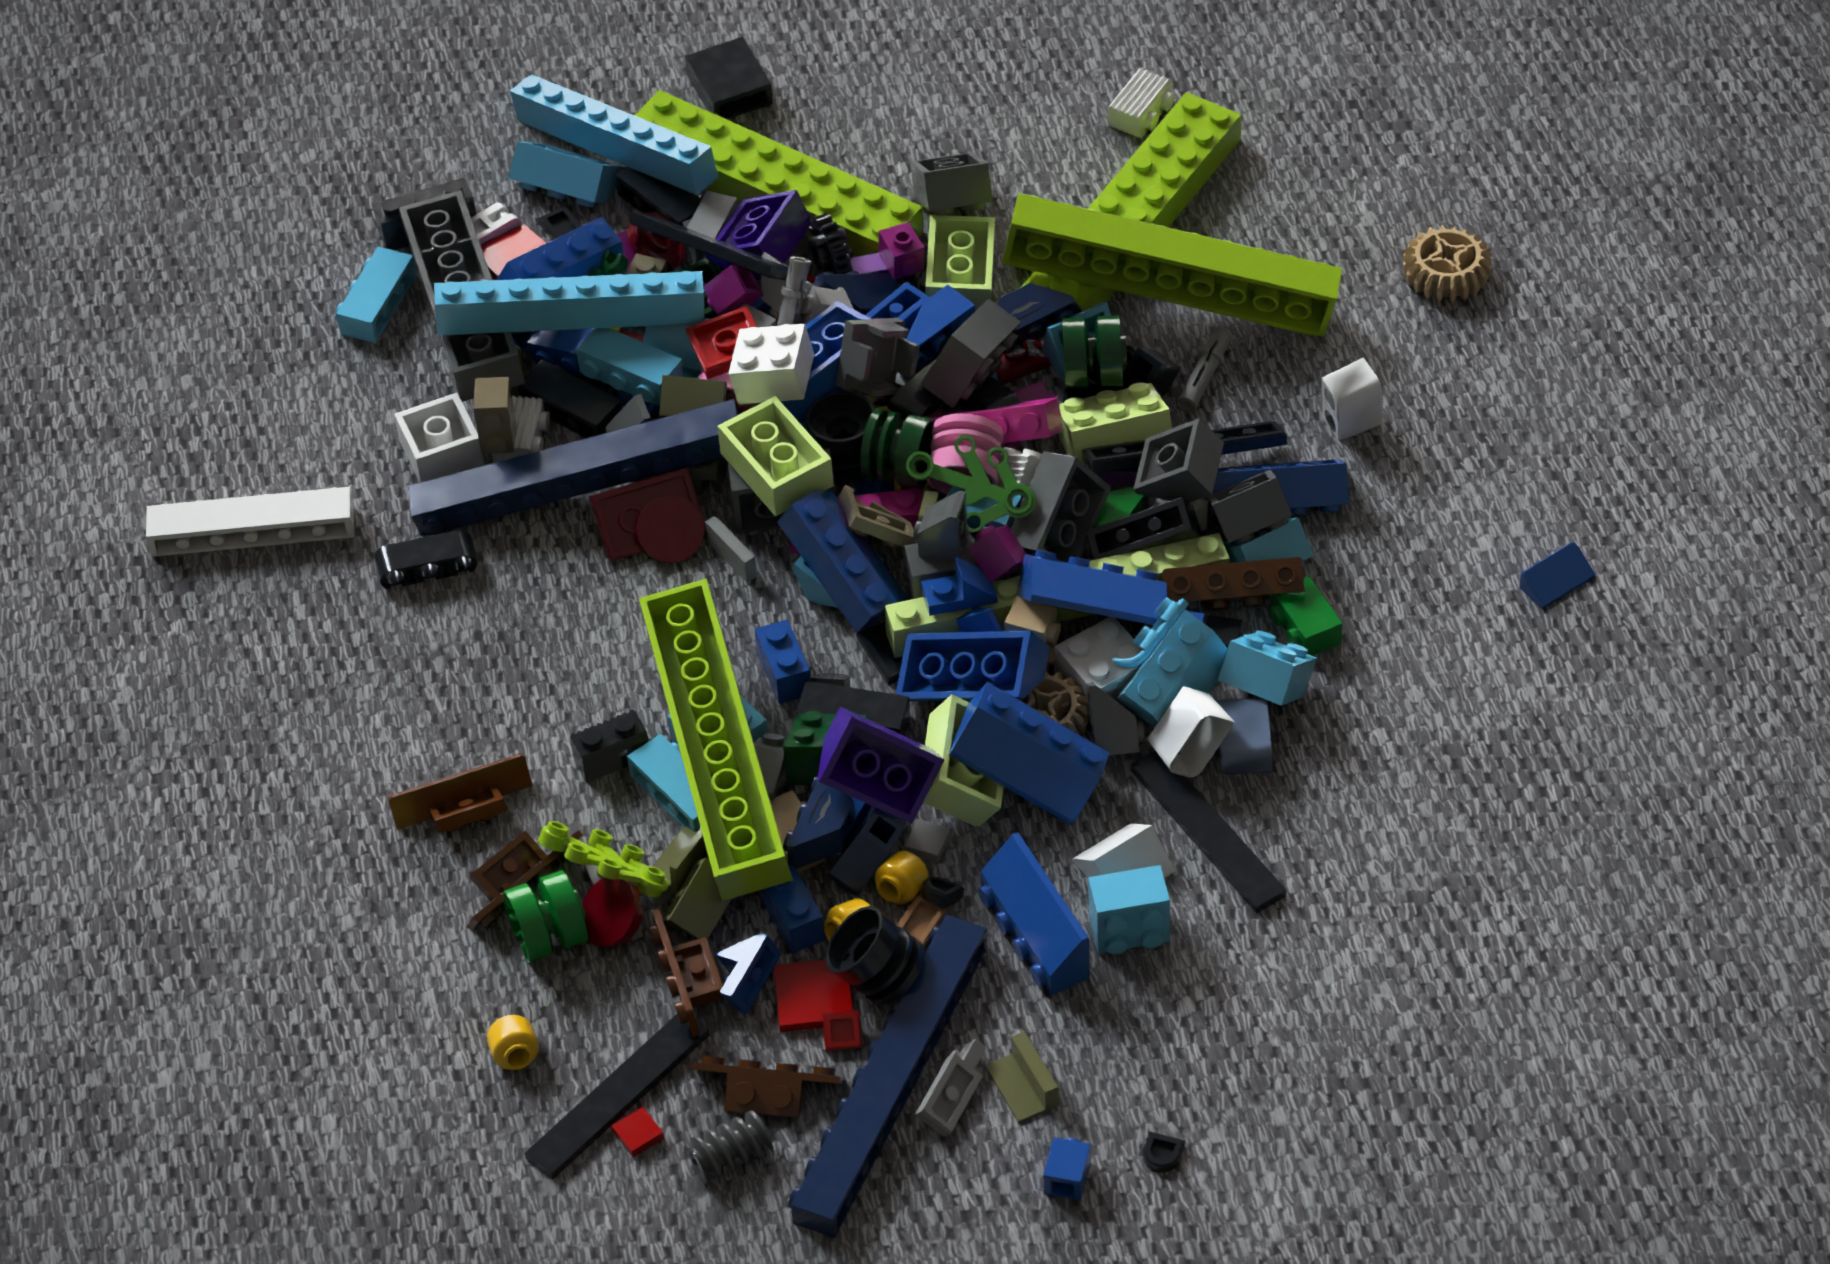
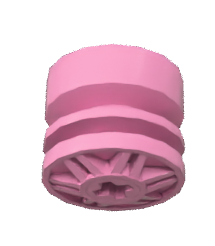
(946, 431)

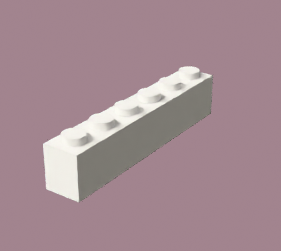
(250, 521)

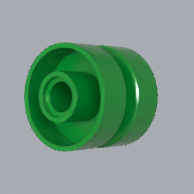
(557, 914)

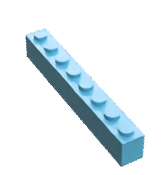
(614, 134)
(569, 303)

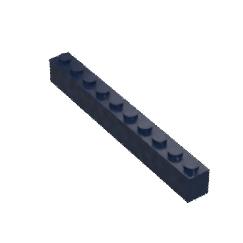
(569, 469)
(887, 1078)

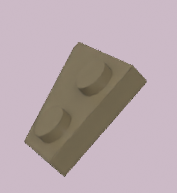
(876, 521)

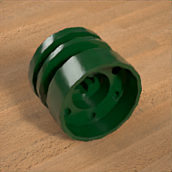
(890, 443)

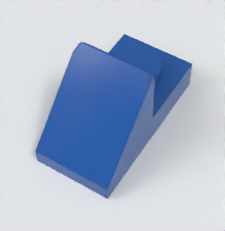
(961, 591)
(749, 968)

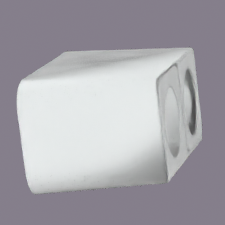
(1353, 398)
(1192, 726)

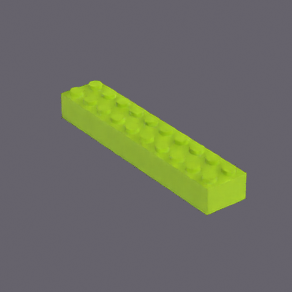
(759, 166)
(1160, 177)
(1171, 265)
(715, 740)

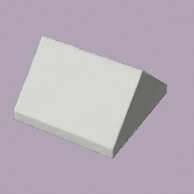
(1127, 849)

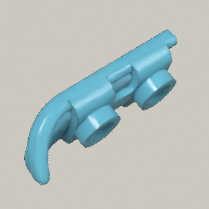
(1149, 638)

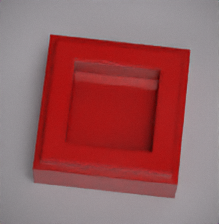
(842, 1030)
(637, 1132)

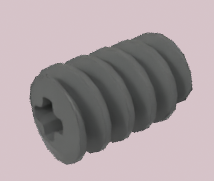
(729, 1145)

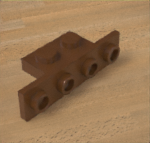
(1235, 582)
(462, 796)
(513, 865)
(692, 971)
(765, 1090)

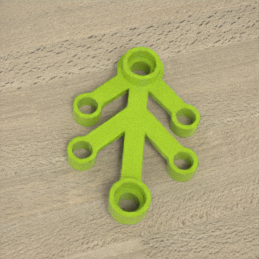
(609, 863)

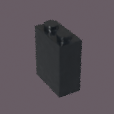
(729, 79)

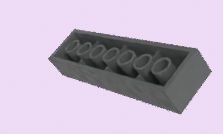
(449, 251)

